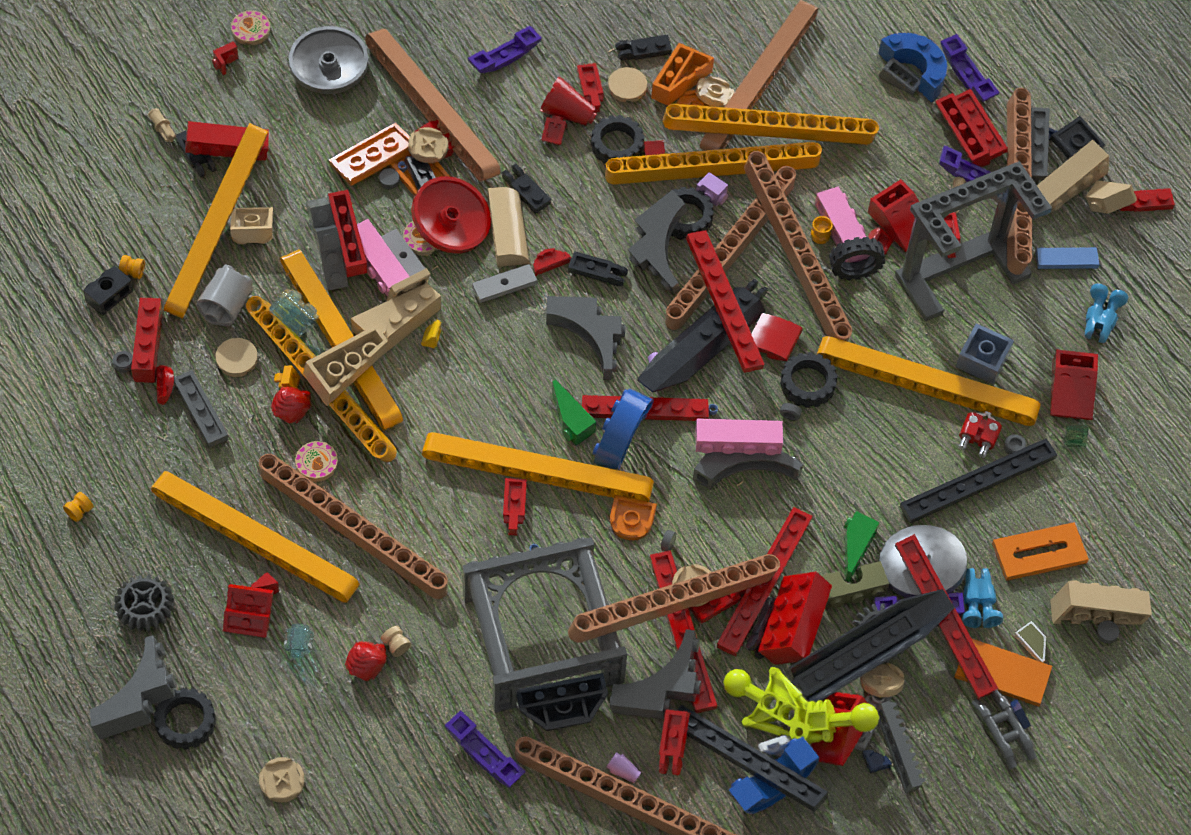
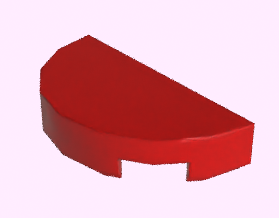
(549, 260)
(165, 383)

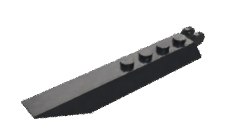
(699, 343)
(869, 644)

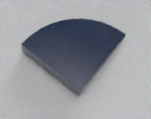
(1020, 714)
(876, 761)

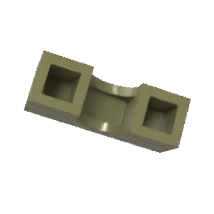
(872, 584)

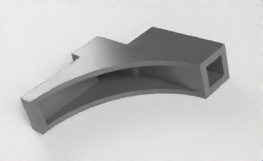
(656, 229)
(327, 242)
(584, 319)
(718, 465)
(654, 694)
(134, 702)

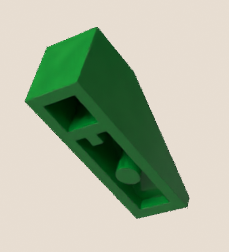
(574, 419)
(858, 537)

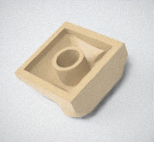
(252, 225)

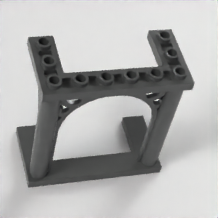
(1004, 186)
(581, 569)

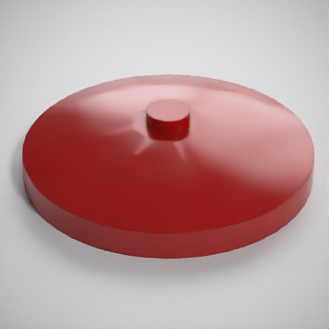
(451, 214)

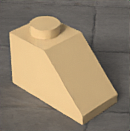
(1110, 196)

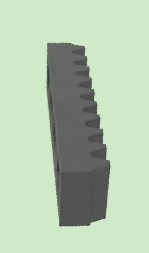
(1039, 142)
(200, 409)
(898, 748)

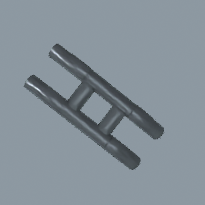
(1003, 740)

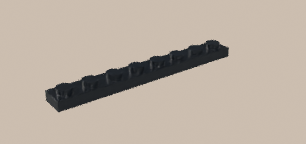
(978, 480)
(754, 761)

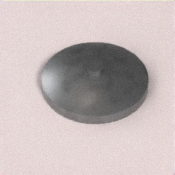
(328, 60)
(943, 551)

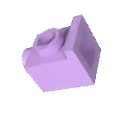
(713, 188)

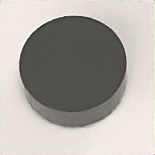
(389, 178)
(122, 361)
(790, 411)
(1014, 443)
(668, 540)
(1107, 632)

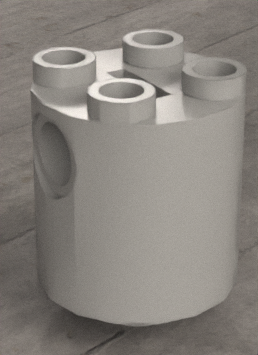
(224, 296)

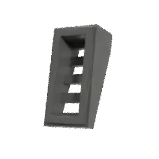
(893, 79)

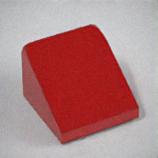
(654, 147)
(880, 235)
(267, 582)

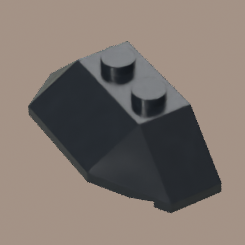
(563, 702)

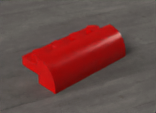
(972, 127)

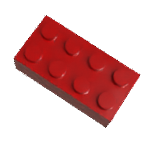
(795, 618)

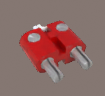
(980, 431)

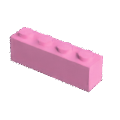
(835, 206)
(381, 262)
(738, 436)

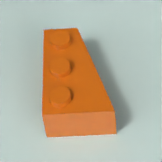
(681, 74)

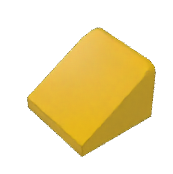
(432, 335)

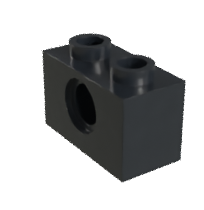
(118, 287)

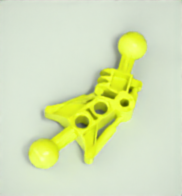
(810, 724)

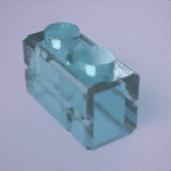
(294, 312)

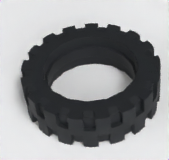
(616, 124)
(703, 203)
(857, 247)
(814, 362)
(189, 739)

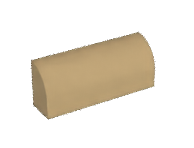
(507, 227)

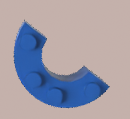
(921, 53)
(621, 428)
(757, 795)

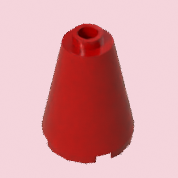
(568, 104)

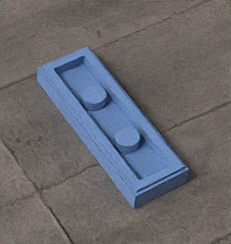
(1067, 258)

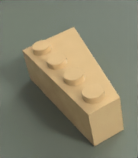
(1075, 175)
(400, 315)
(343, 364)
(1100, 603)

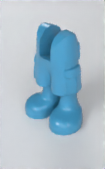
(1100, 318)
(983, 593)

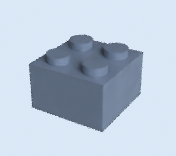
(984, 353)

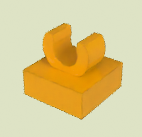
(288, 377)

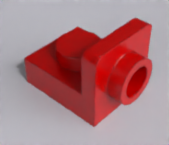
(224, 55)
(554, 130)

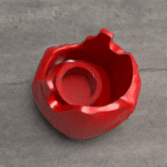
(291, 404)
(366, 660)

